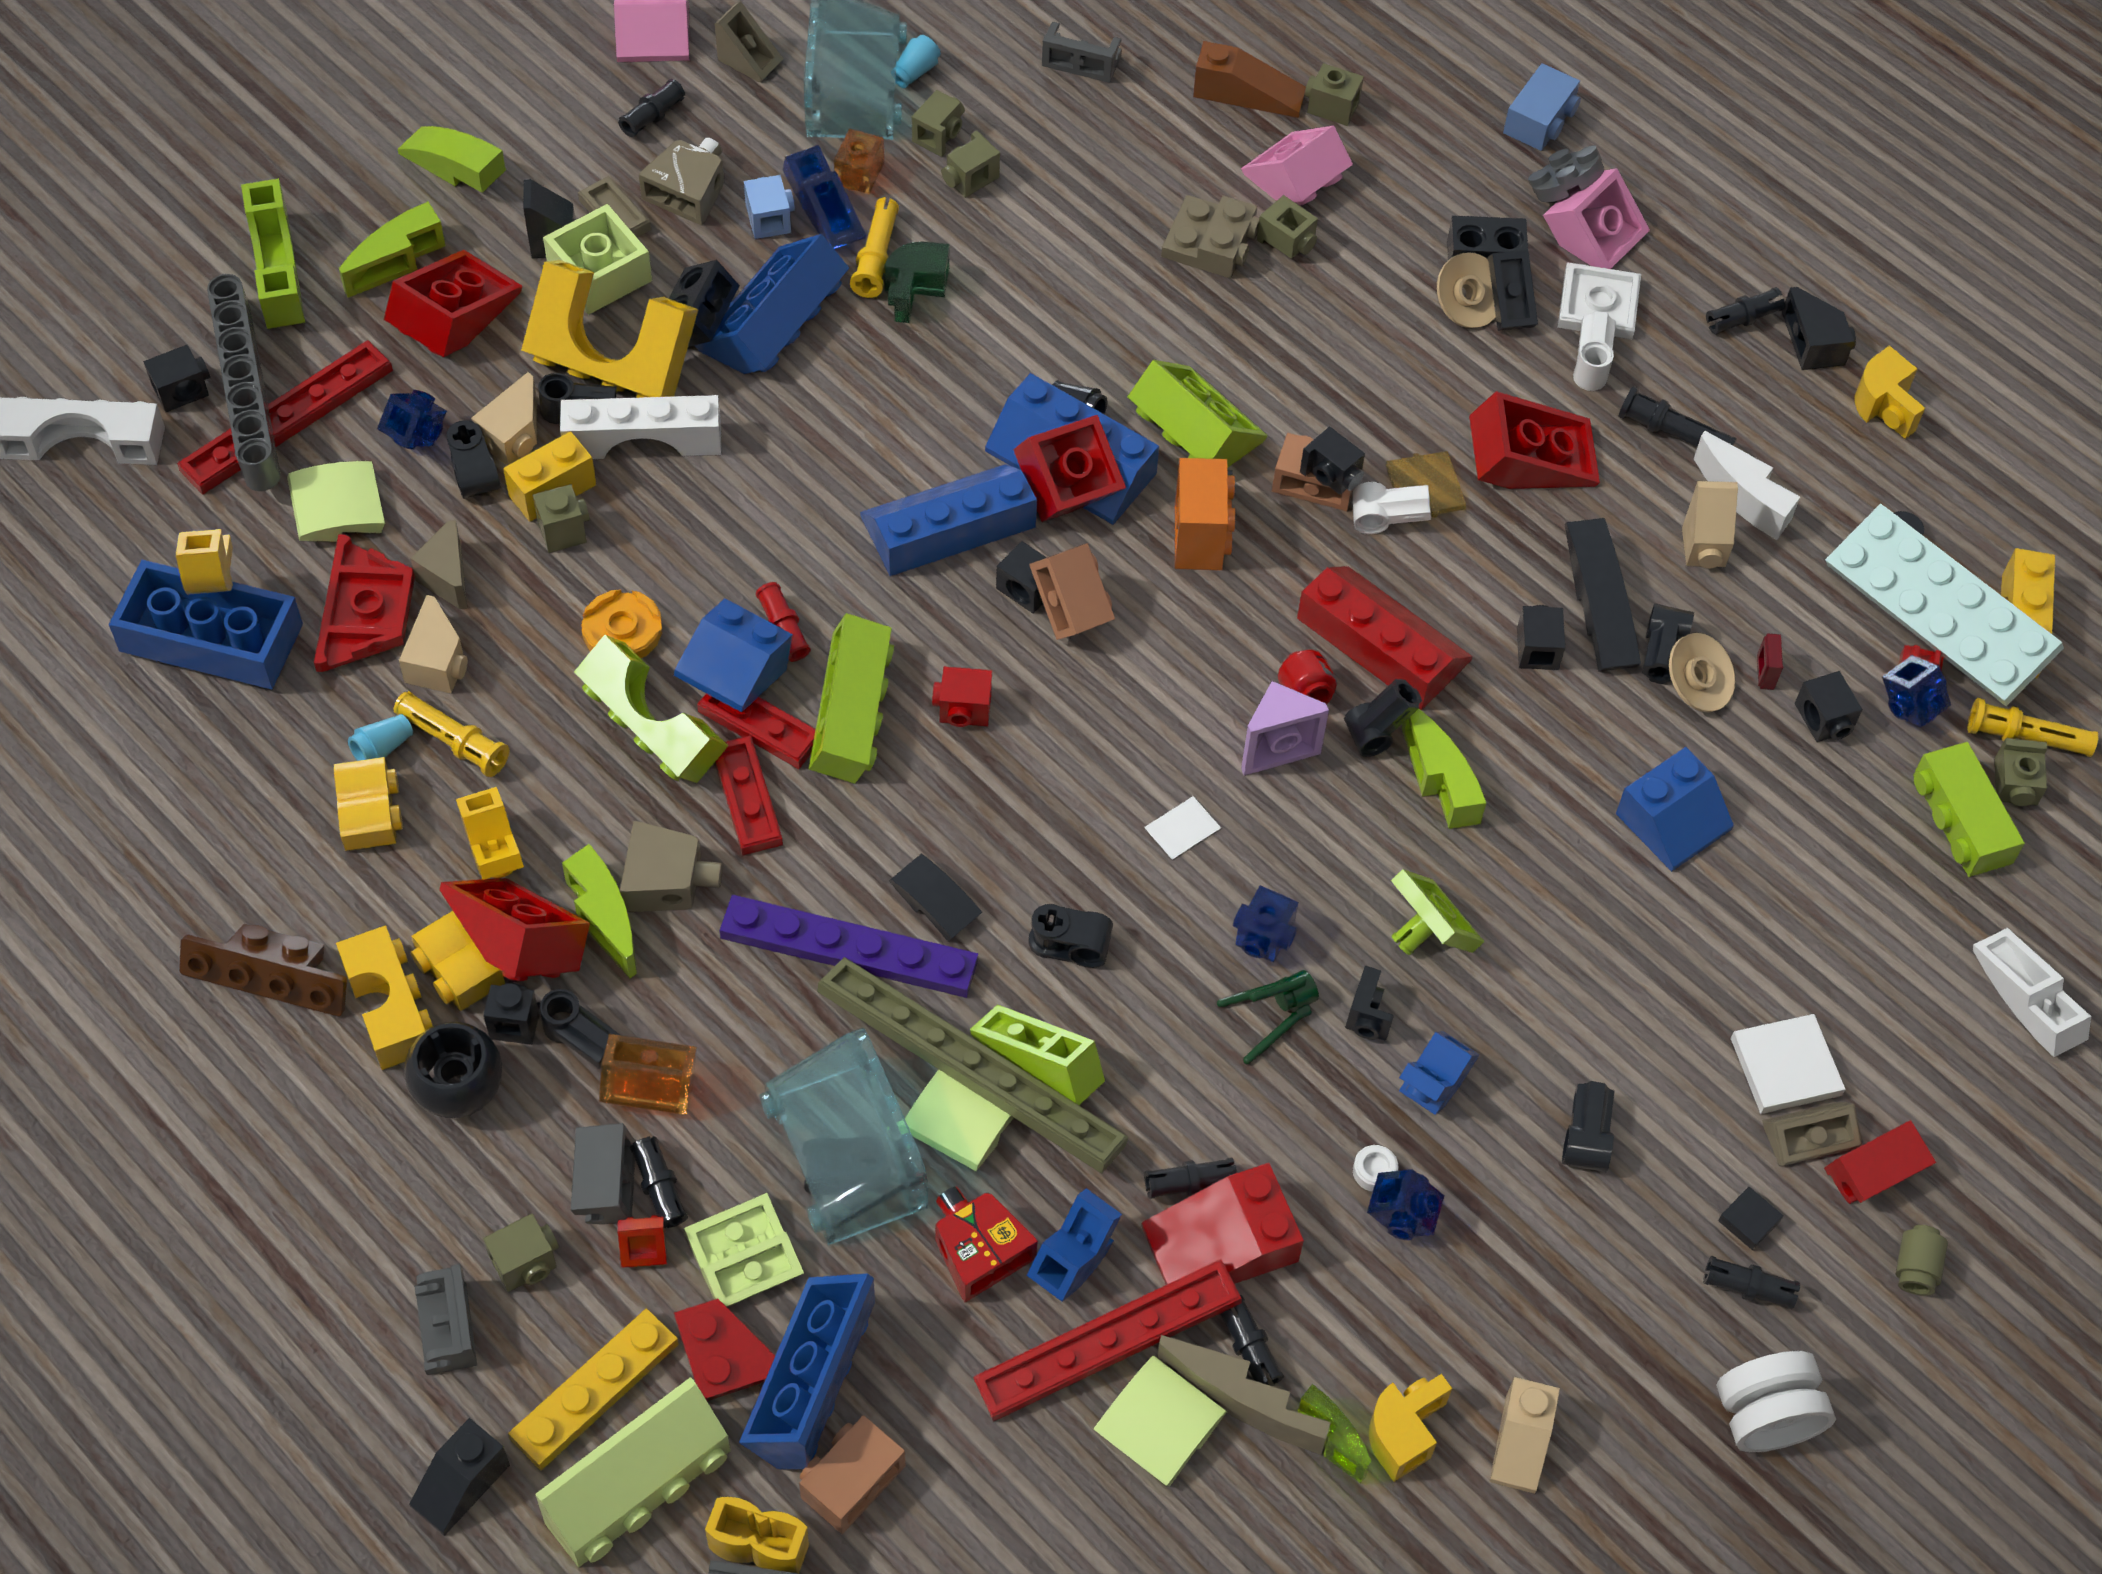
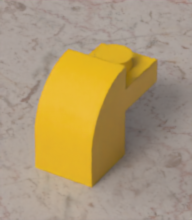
(1885, 392)
(204, 561)
(489, 834)
(1397, 1427)

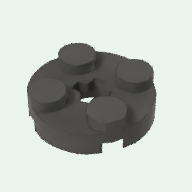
(1566, 172)

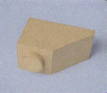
(511, 421)
(1710, 524)
(433, 651)
(1524, 1434)

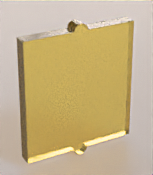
(1430, 470)

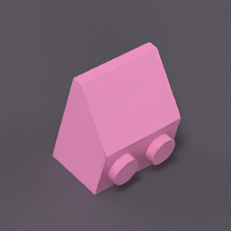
(651, 30)
(1300, 164)
(1598, 221)

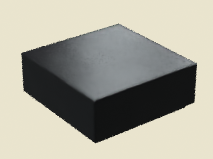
(1750, 1218)

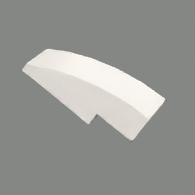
(1758, 498)
(2033, 992)

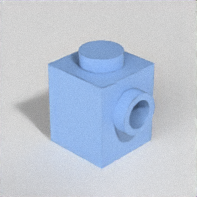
(768, 206)

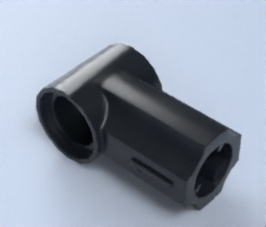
(560, 387)
(1664, 630)
(1376, 720)
(579, 1031)
(1588, 1138)

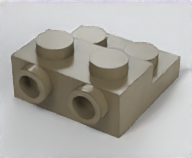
(1212, 234)

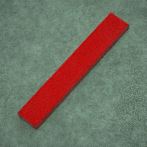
(292, 412)
(1107, 1340)

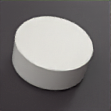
(1370, 1162)

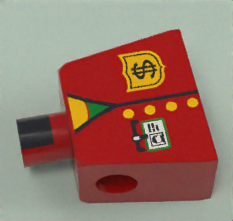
(980, 1241)

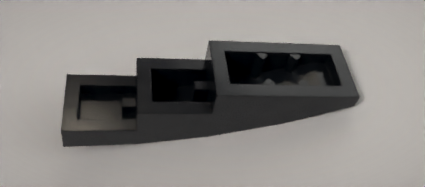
(1602, 594)

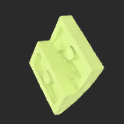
(335, 500)
(956, 1121)
(743, 1251)
(1160, 1420)

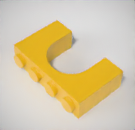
(559, 337)

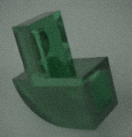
(918, 270)

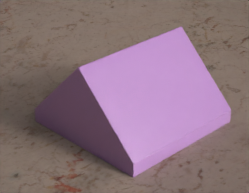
(1283, 729)

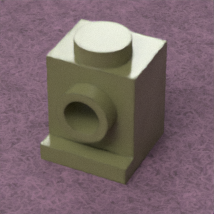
(937, 122)
(972, 165)
(1288, 227)
(2021, 771)

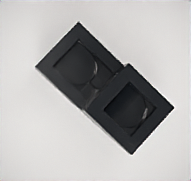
(936, 895)

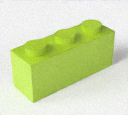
(1967, 809)

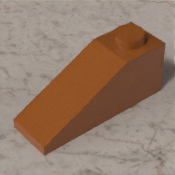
(1242, 80)

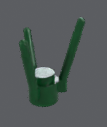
(1290, 993)

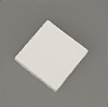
(1601, 290)
(1787, 1063)

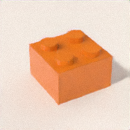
(1203, 514)

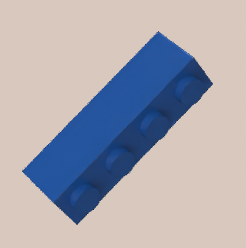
(776, 305)
(1042, 407)
(951, 518)
(809, 1369)

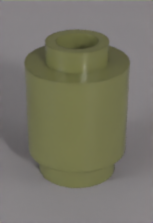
(1921, 1260)

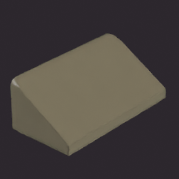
(1813, 1132)

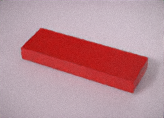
(767, 725)
(748, 797)

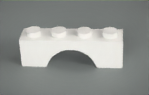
(683, 422)
(36, 425)

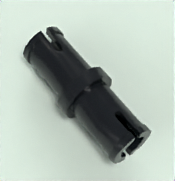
(651, 108)
(1745, 310)
(1187, 1178)
(658, 1181)
(1751, 1282)
(1251, 1344)

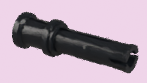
(1660, 417)

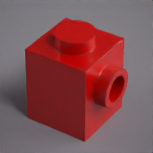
(964, 696)

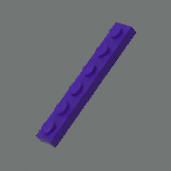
(831, 940)

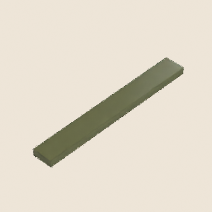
(973, 1065)

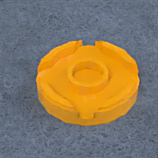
(624, 617)

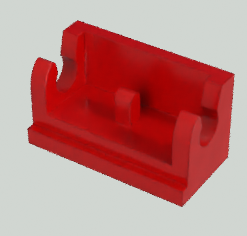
(1880, 1163)

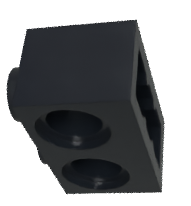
(1486, 235)
(708, 290)

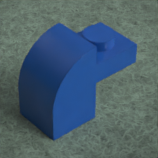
(1438, 1072)
(1076, 1248)

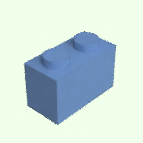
(1542, 107)

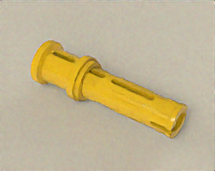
(872, 258)
(2013, 724)
(465, 741)

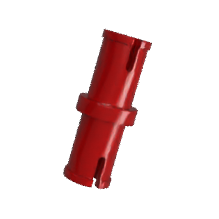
(783, 617)

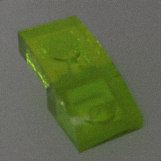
(1344, 1443)

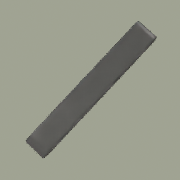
(243, 383)

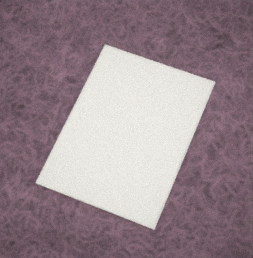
(1182, 827)

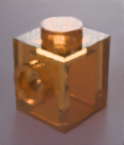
(859, 160)

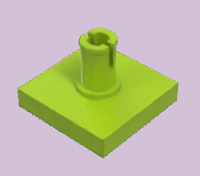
(1434, 915)

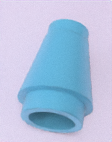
(917, 58)
(379, 738)

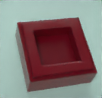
(1769, 661)

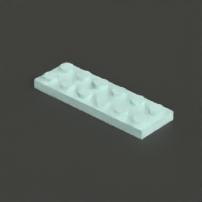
(1944, 604)

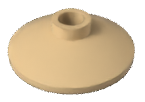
(1472, 274)
(1702, 672)

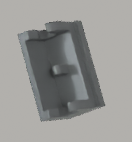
(1080, 56)
(603, 1174)
(445, 1320)

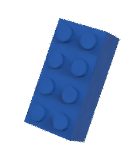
(223, 634)

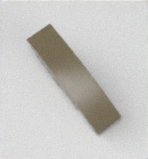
(1252, 1402)

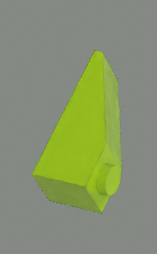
(1043, 1050)

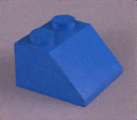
(734, 655)
(1676, 809)

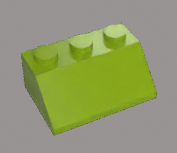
(1194, 413)

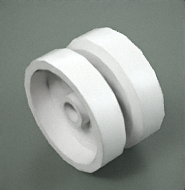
(1775, 1401)

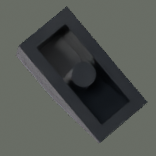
(543, 214)
(1817, 331)
(459, 1476)

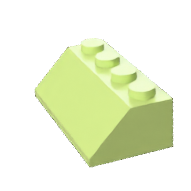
(634, 1474)

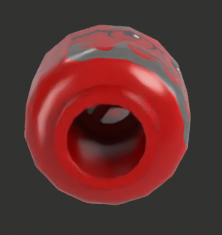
(1308, 674)

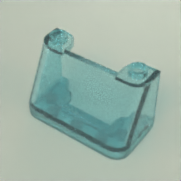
(852, 69)
(848, 1138)

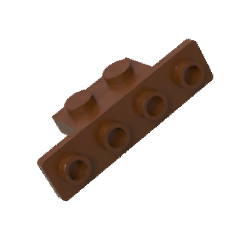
(266, 966)

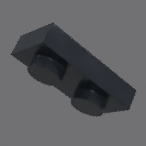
(1512, 290)

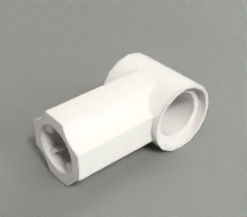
(1594, 351)
(1378, 507)

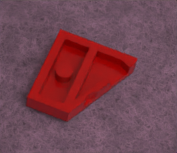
(721, 1350)

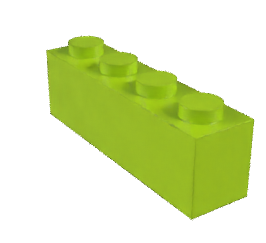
(851, 699)

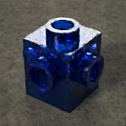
(412, 419)
(1916, 691)
(1266, 924)
(1405, 1204)

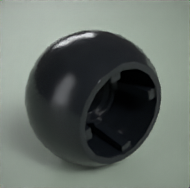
(447, 1050)

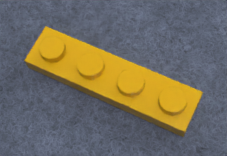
(593, 1389)

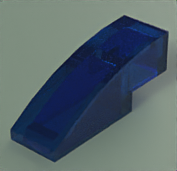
(823, 197)

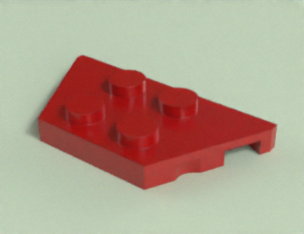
(363, 606)

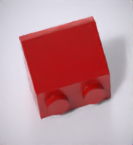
(1069, 467)

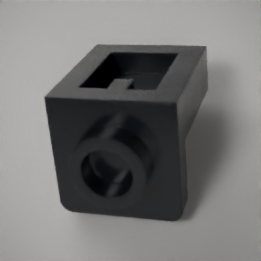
(1364, 1013)

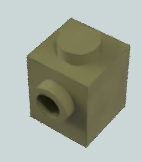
(1334, 94)
(561, 518)
(522, 1252)

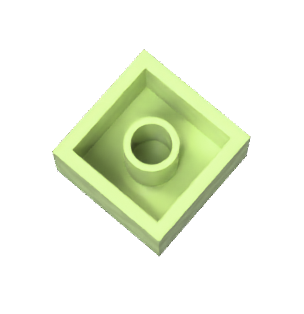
(608, 249)

